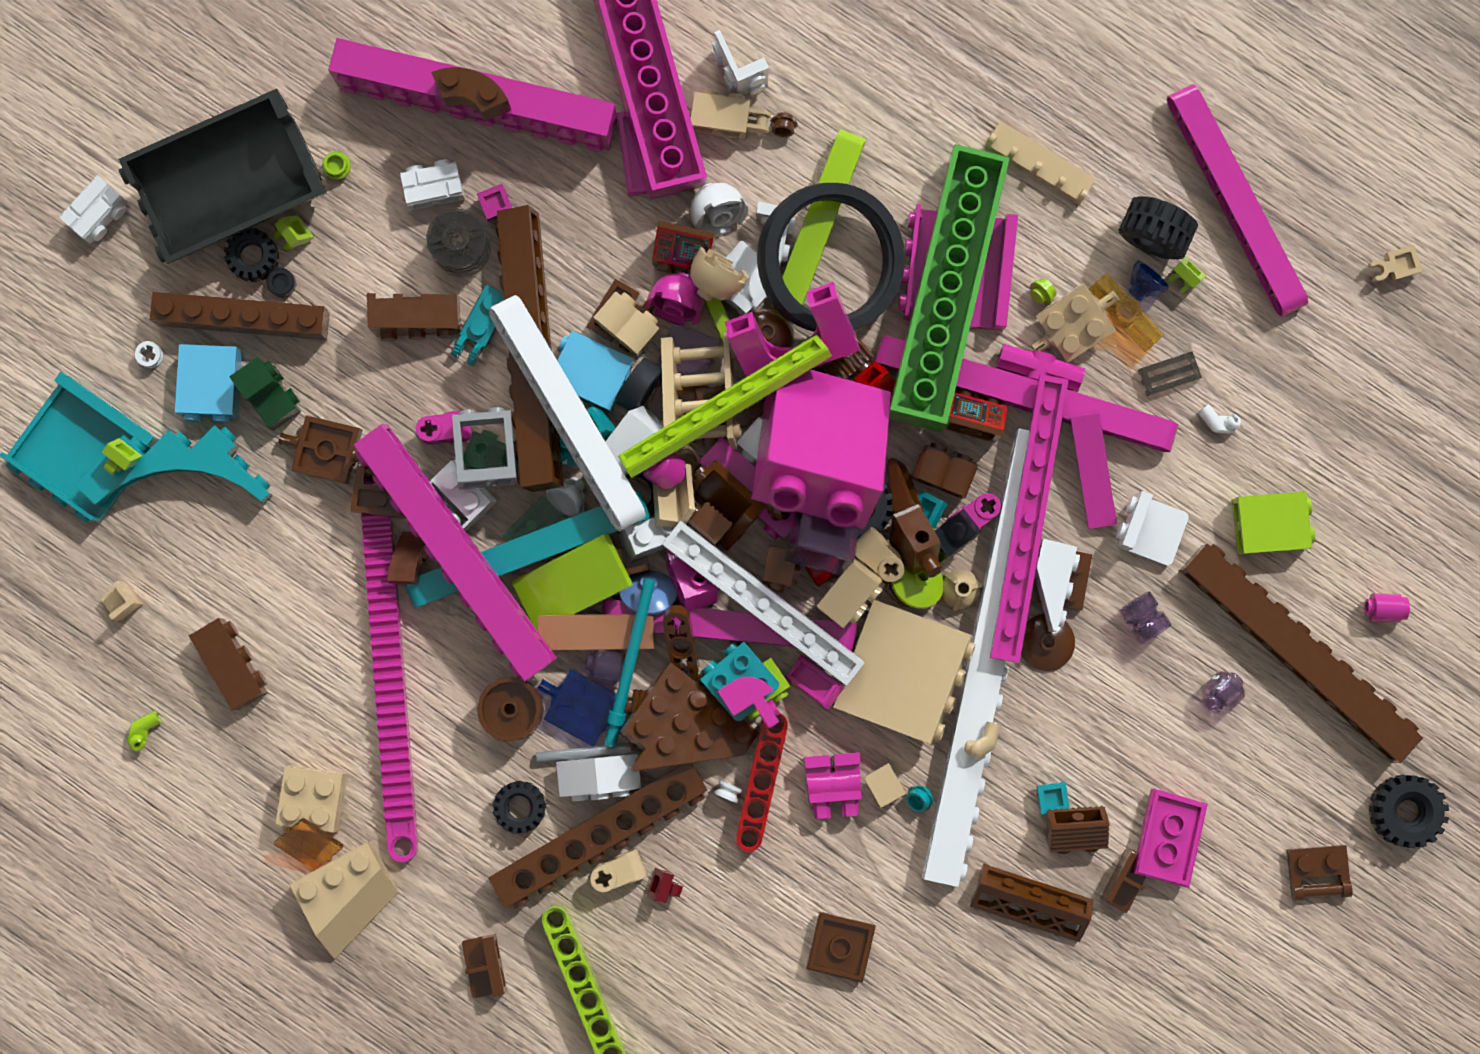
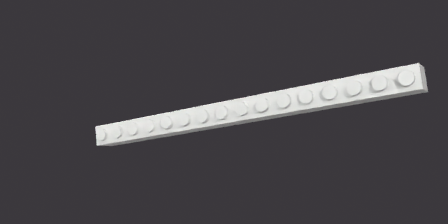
(976, 703)

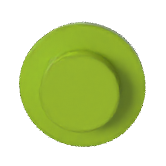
(336, 165)
(1042, 291)

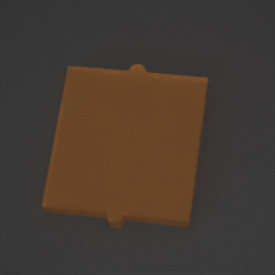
(308, 844)

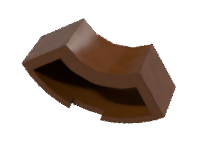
(471, 89)

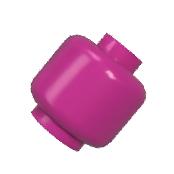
(666, 472)

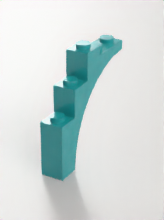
(171, 455)

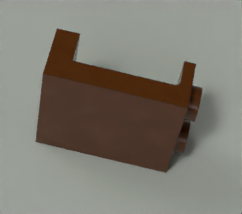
(729, 497)

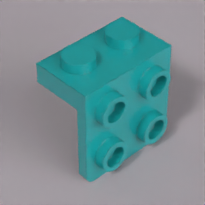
(738, 663)

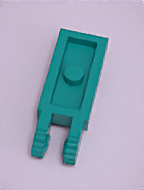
(479, 326)

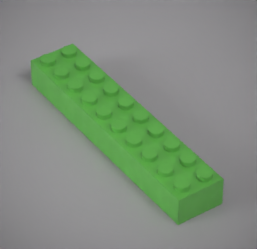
(948, 288)

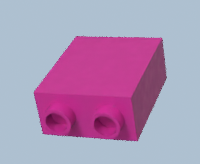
(823, 448)

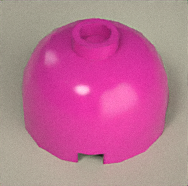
(676, 299)

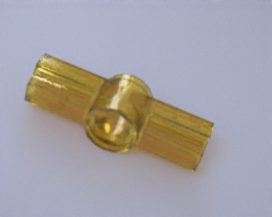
(1139, 327)

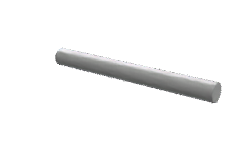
(584, 753)

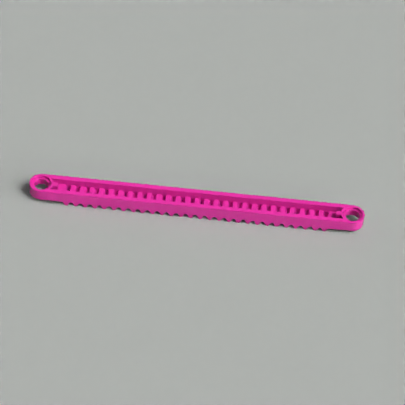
(389, 685)

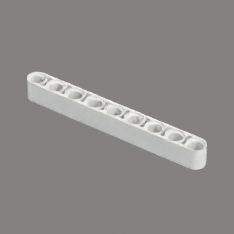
(567, 413)

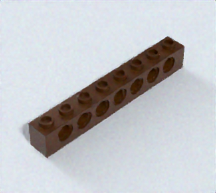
(506, 882)

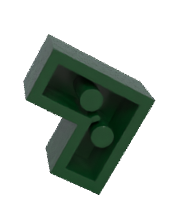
(262, 387)

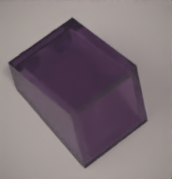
(821, 544)

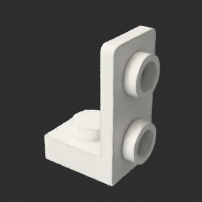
(763, 212)

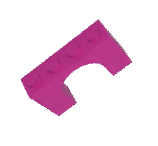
(832, 328)

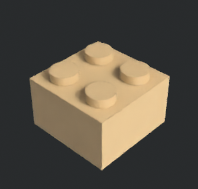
(848, 595)
(312, 795)

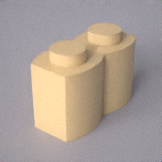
(627, 323)

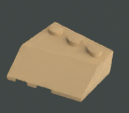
(345, 896)

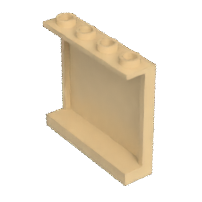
(906, 672)

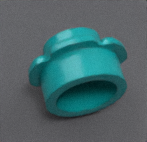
(919, 798)

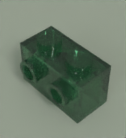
(486, 452)

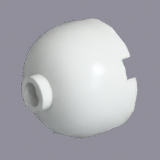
(717, 208)

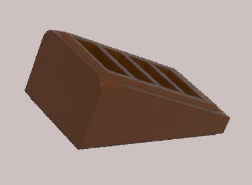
(902, 487)

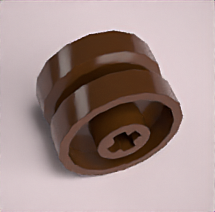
(527, 713)

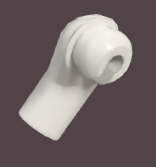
(1217, 423)

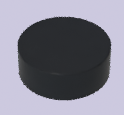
(281, 282)

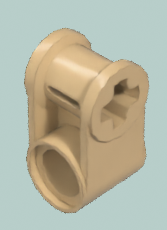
(876, 552)
(623, 869)

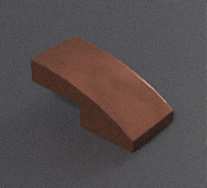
(407, 560)

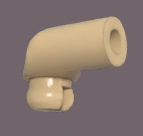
(985, 744)

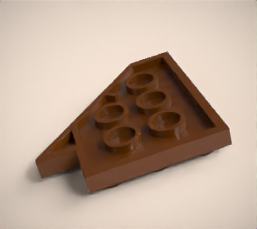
(683, 725)

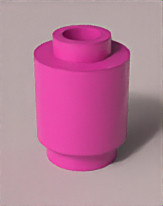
(1387, 607)

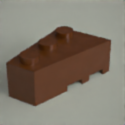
(414, 316)

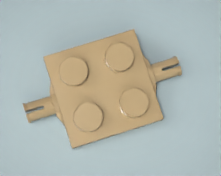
(1075, 322)

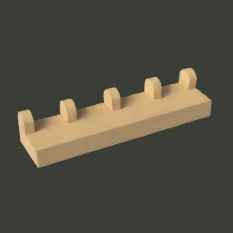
(1040, 162)

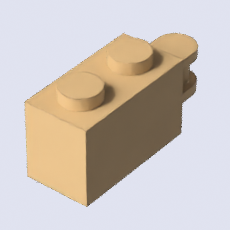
(726, 115)

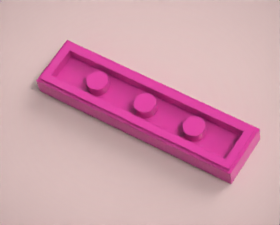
(1093, 470)

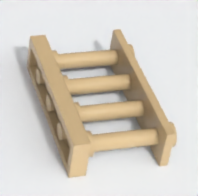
(674, 381)

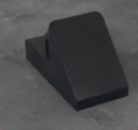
(955, 533)

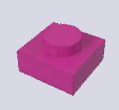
(493, 201)

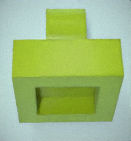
(293, 231)
(1189, 273)
(120, 456)

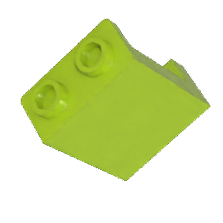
(1273, 523)

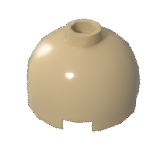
(716, 276)

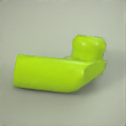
(139, 730)

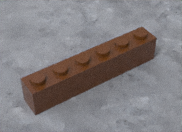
(239, 315)

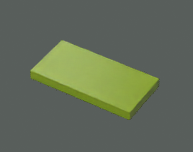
(573, 580)

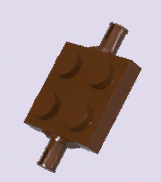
(324, 449)

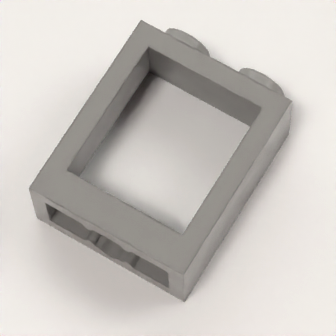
(490, 476)

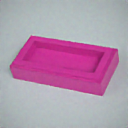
(814, 682)

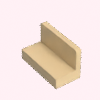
(674, 503)

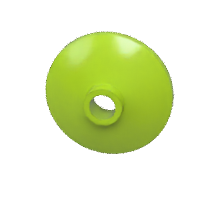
(916, 592)

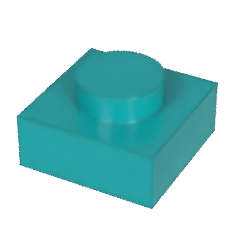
(932, 507)
(1052, 796)

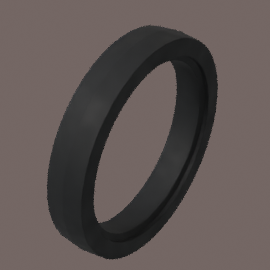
(872, 210)

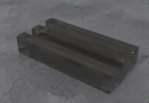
(1146, 381)

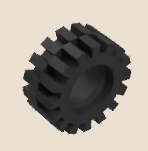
(256, 271)
(502, 812)

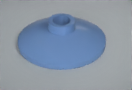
(663, 595)

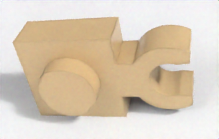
(1398, 263)

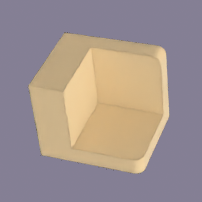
(120, 601)
(884, 785)

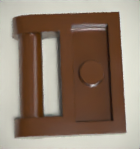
(370, 498)
(1317, 863)

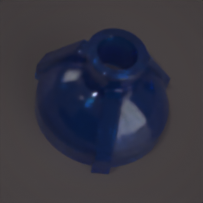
(1146, 282)

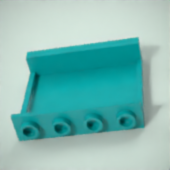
(68, 441)

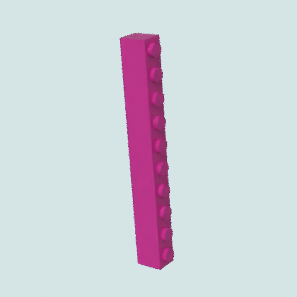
(454, 551)

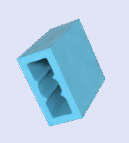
(594, 370)
(205, 383)

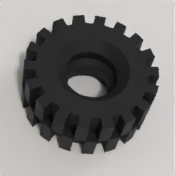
(1430, 811)

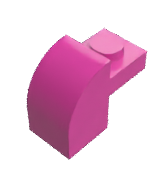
(748, 691)

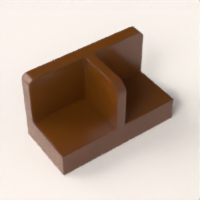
(1123, 883)
(484, 966)

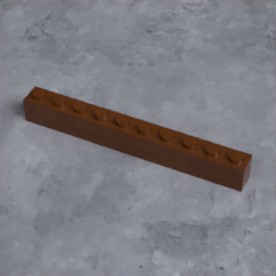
(524, 276)
(1302, 654)

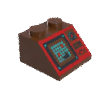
(678, 245)
(977, 417)

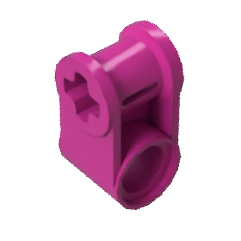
(444, 427)
(976, 514)

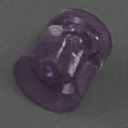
(1145, 617)

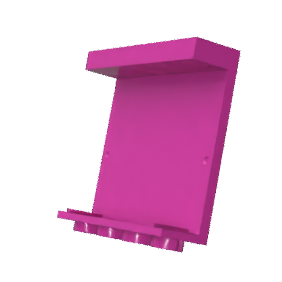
(995, 285)

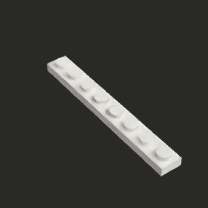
(763, 603)

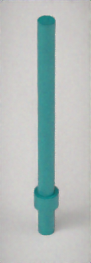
(617, 716)

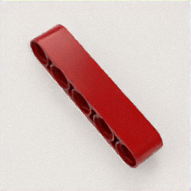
(763, 796)

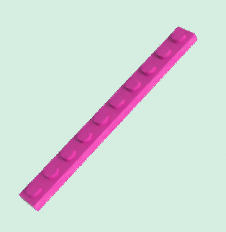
(1029, 519)

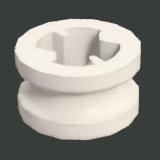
(156, 350)
(728, 791)

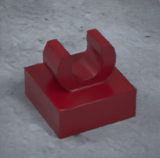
(662, 886)

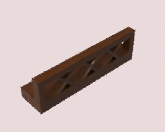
(1035, 899)

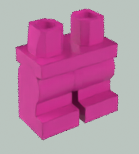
(836, 785)

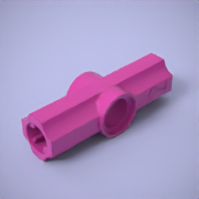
(1037, 362)

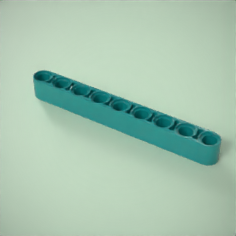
(524, 551)

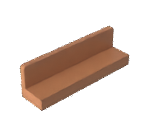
(592, 631)

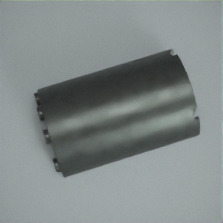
(222, 176)

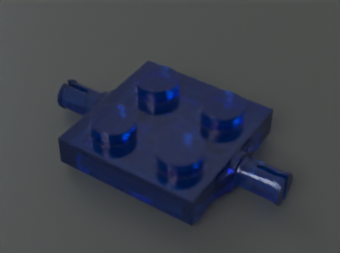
(579, 706)

